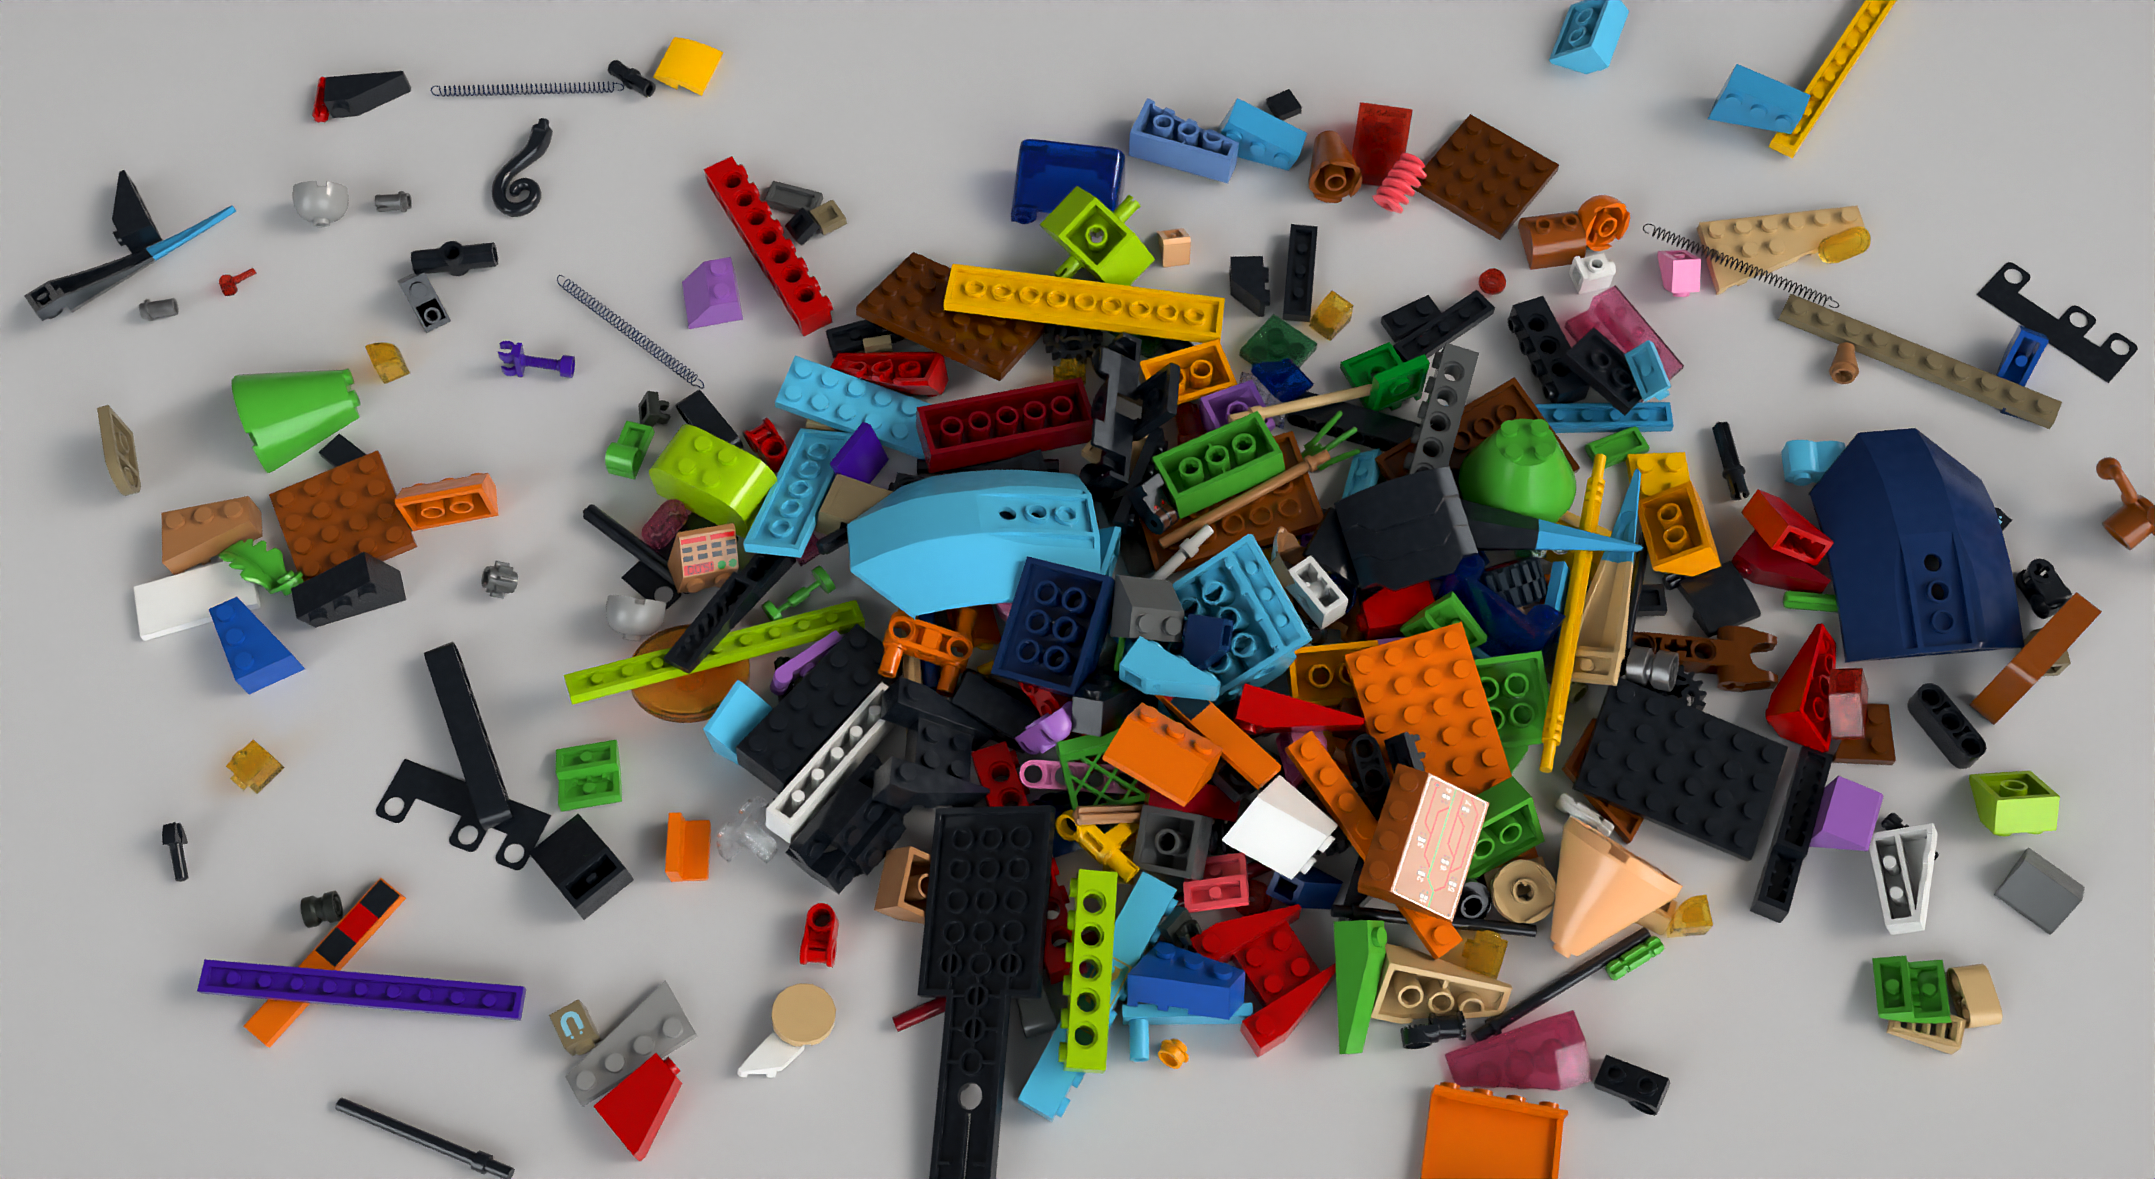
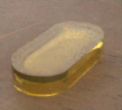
(1844, 245)

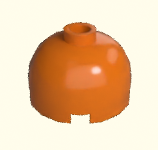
(1603, 221)

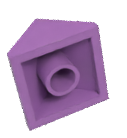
(1846, 816)

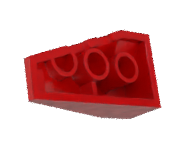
(1801, 699)

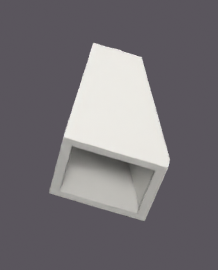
(1282, 830)

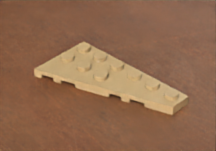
(1769, 241)

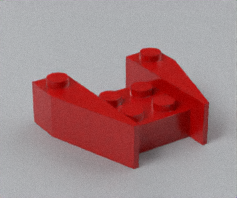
(1275, 970)

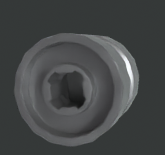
(1652, 668)

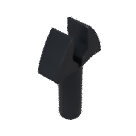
(175, 837)

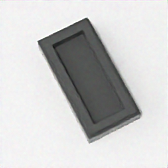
(792, 198)

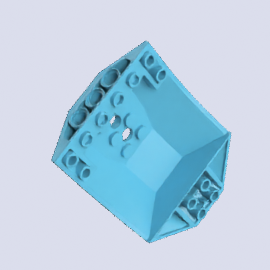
(949, 548)

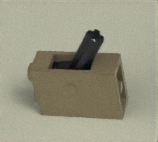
(843, 504)

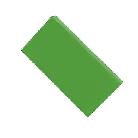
(1618, 446)

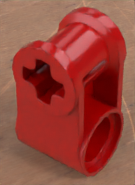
(765, 443)
(819, 943)

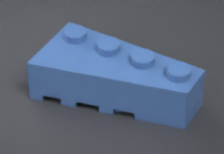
(1181, 144)

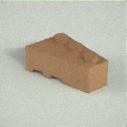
(206, 530)

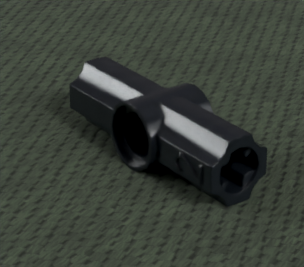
(455, 258)

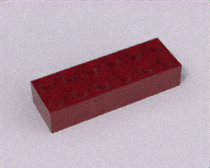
(1004, 424)

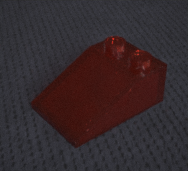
(1380, 140)

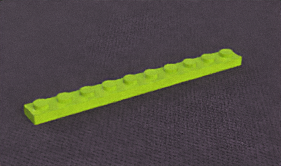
(734, 647)

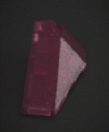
(1537, 1056)

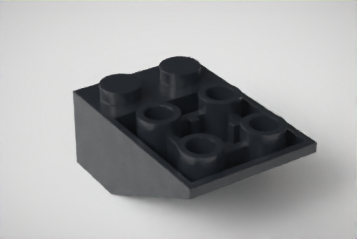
(581, 866)

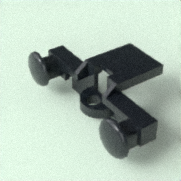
(1115, 432)

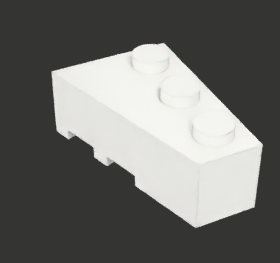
(1904, 875)

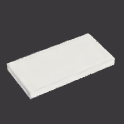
(186, 598)

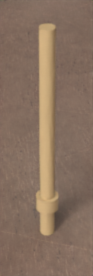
(1305, 403)

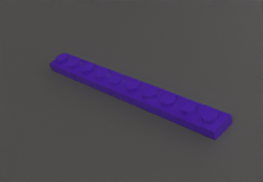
(362, 990)

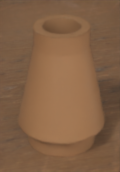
(1844, 365)

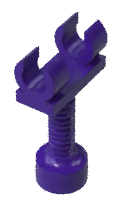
(565, 365)

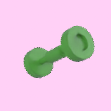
(822, 580)

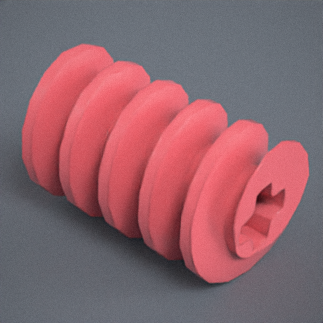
(1400, 182)

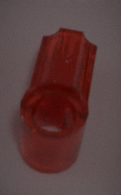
(1188, 422)

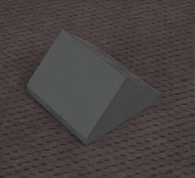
(2040, 891)

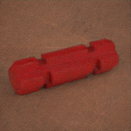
(320, 110)

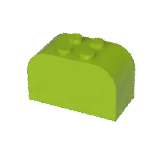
(712, 478)

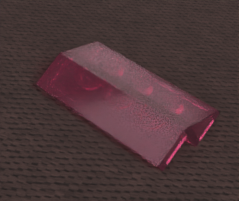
(1622, 325)

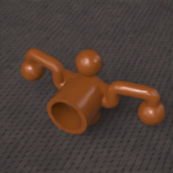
(2136, 517)

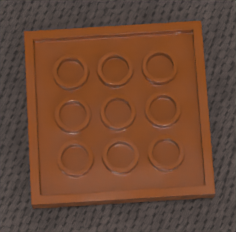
(342, 516)

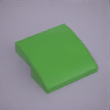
(1442, 613)
(588, 775)
(1911, 990)

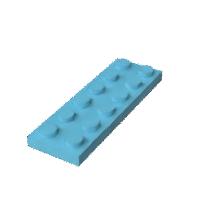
(848, 401)
(795, 499)

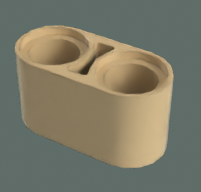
(1974, 995)

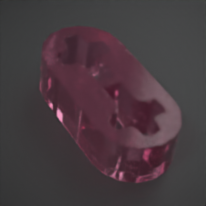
(665, 524)

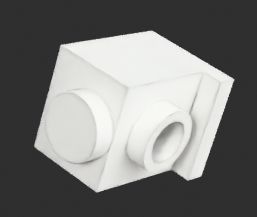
(1592, 273)

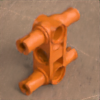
(931, 645)

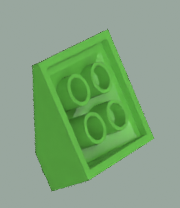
(1516, 696)

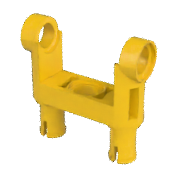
(1103, 847)

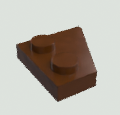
(1878, 742)

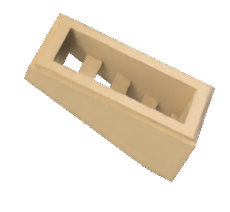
(1936, 1041)

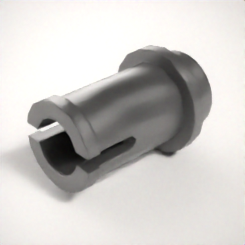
(400, 201)
(151, 310)

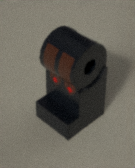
(1153, 504)

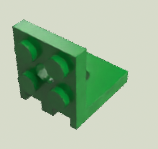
(1394, 381)

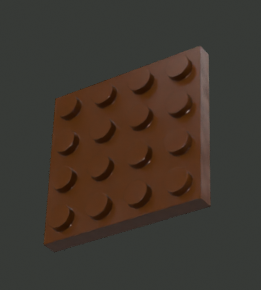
(1485, 176)

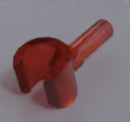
(228, 283)

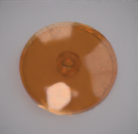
(690, 696)

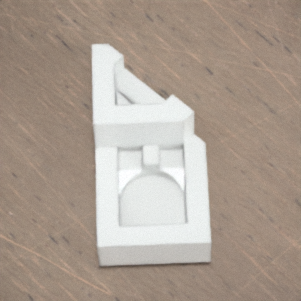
(770, 1057)

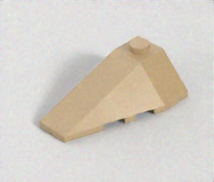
(1418, 985)

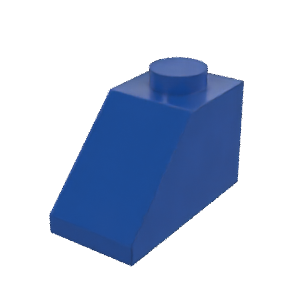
(2022, 355)

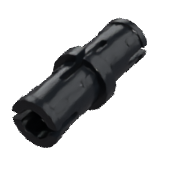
(631, 78)

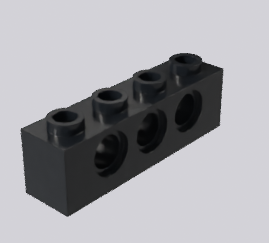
(1549, 338)

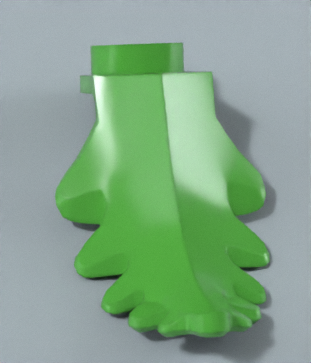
(261, 566)

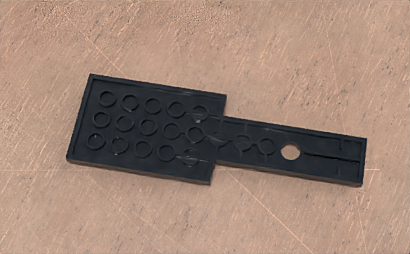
(979, 952)

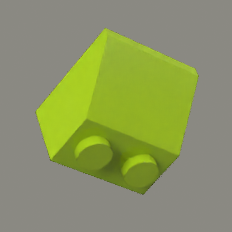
(2014, 802)

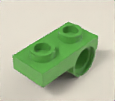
(629, 452)

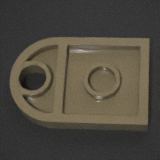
(119, 451)

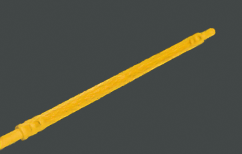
(1571, 625)

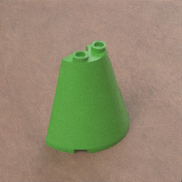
(293, 411)

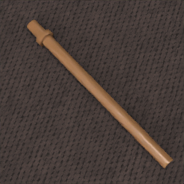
(1309, 464)

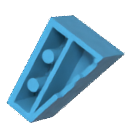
(1759, 102)
(1262, 136)

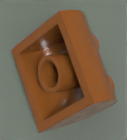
(1552, 239)

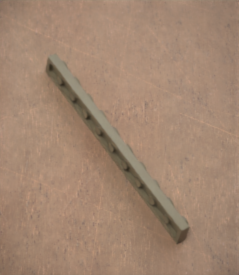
(1921, 361)

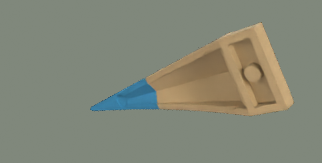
(1607, 602)

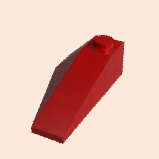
(903, 371)
(1273, 712)

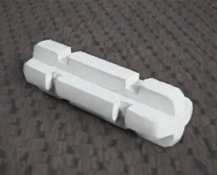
(1584, 814)

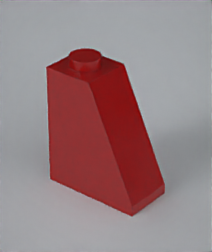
(1785, 528)
(1388, 610)
(641, 1104)

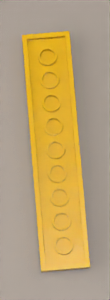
(1084, 304)

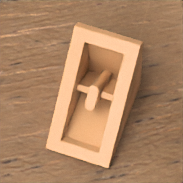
(1174, 247)

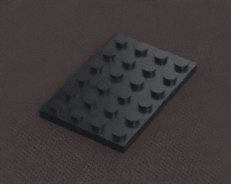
(1681, 768)

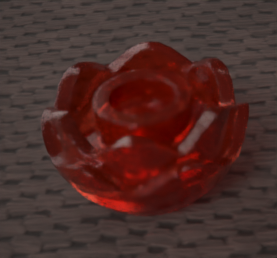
(1260, 904)

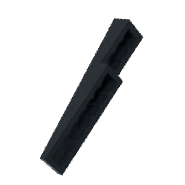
(727, 609)
(1792, 835)

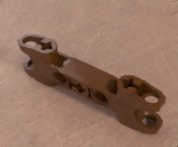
(1725, 656)

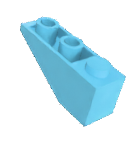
(1164, 674)

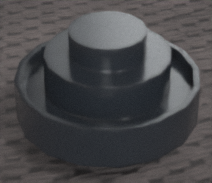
(1474, 900)

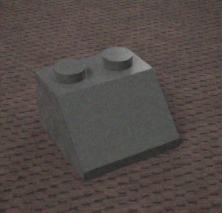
(1146, 610)
(1172, 842)

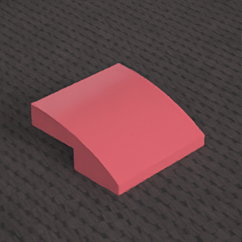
(1222, 886)

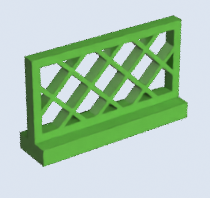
(1086, 747)

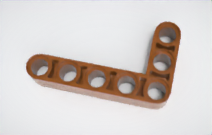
(2035, 658)

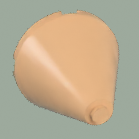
(1601, 889)

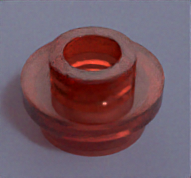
(1495, 276)

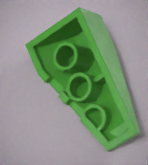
(1358, 970)

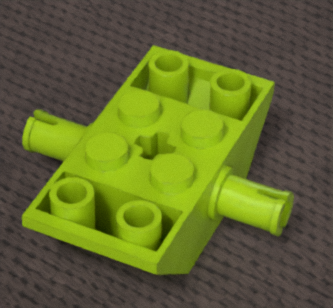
(1114, 260)

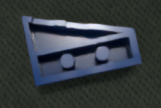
(250, 647)
(1186, 981)

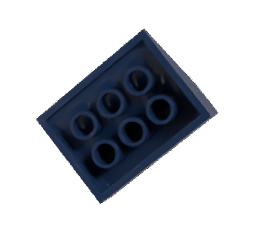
(1055, 627)

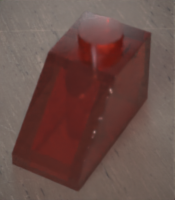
(1848, 703)

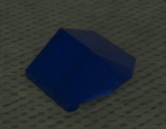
(1282, 379)

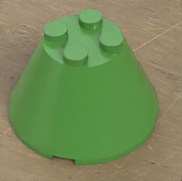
(1520, 471)

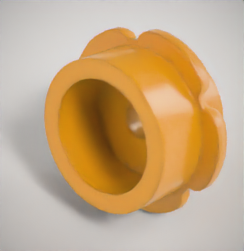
(1173, 1053)

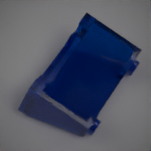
(1053, 169)
(1506, 627)

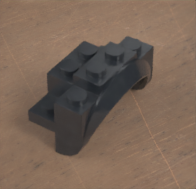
(853, 825)

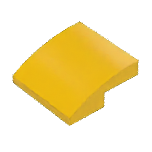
(688, 65)

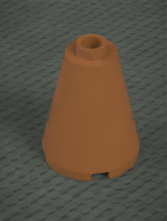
(1333, 169)

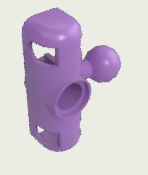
(1046, 731)

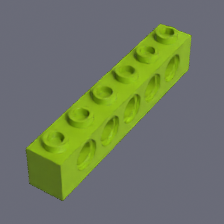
(1103, 888)

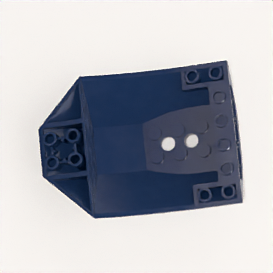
(1887, 509)

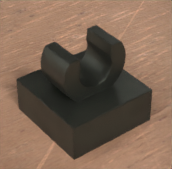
(651, 408)
(1179, 928)

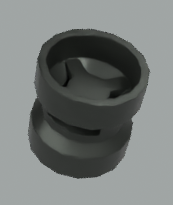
(320, 909)

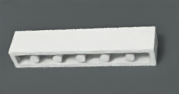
(829, 768)

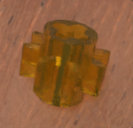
(1068, 370)

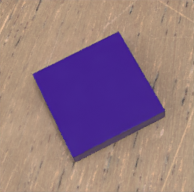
(861, 455)

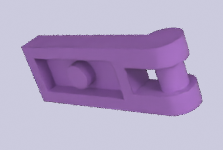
(802, 663)

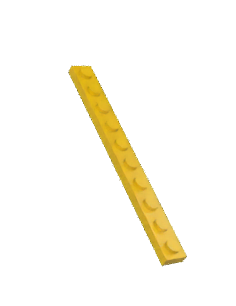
(1834, 72)

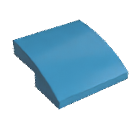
(1558, 588)

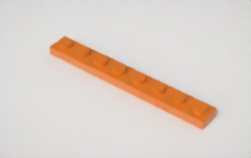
(1359, 827)

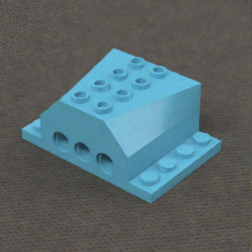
(1266, 626)

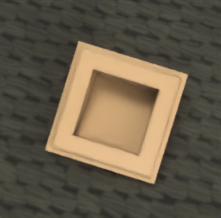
(1659, 919)

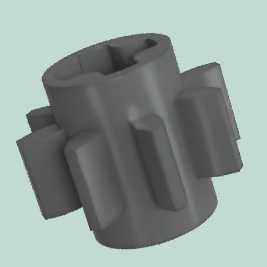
(499, 579)

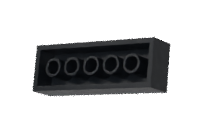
(814, 710)

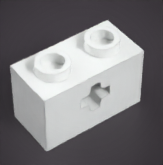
(1317, 593)

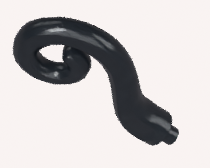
(537, 145)

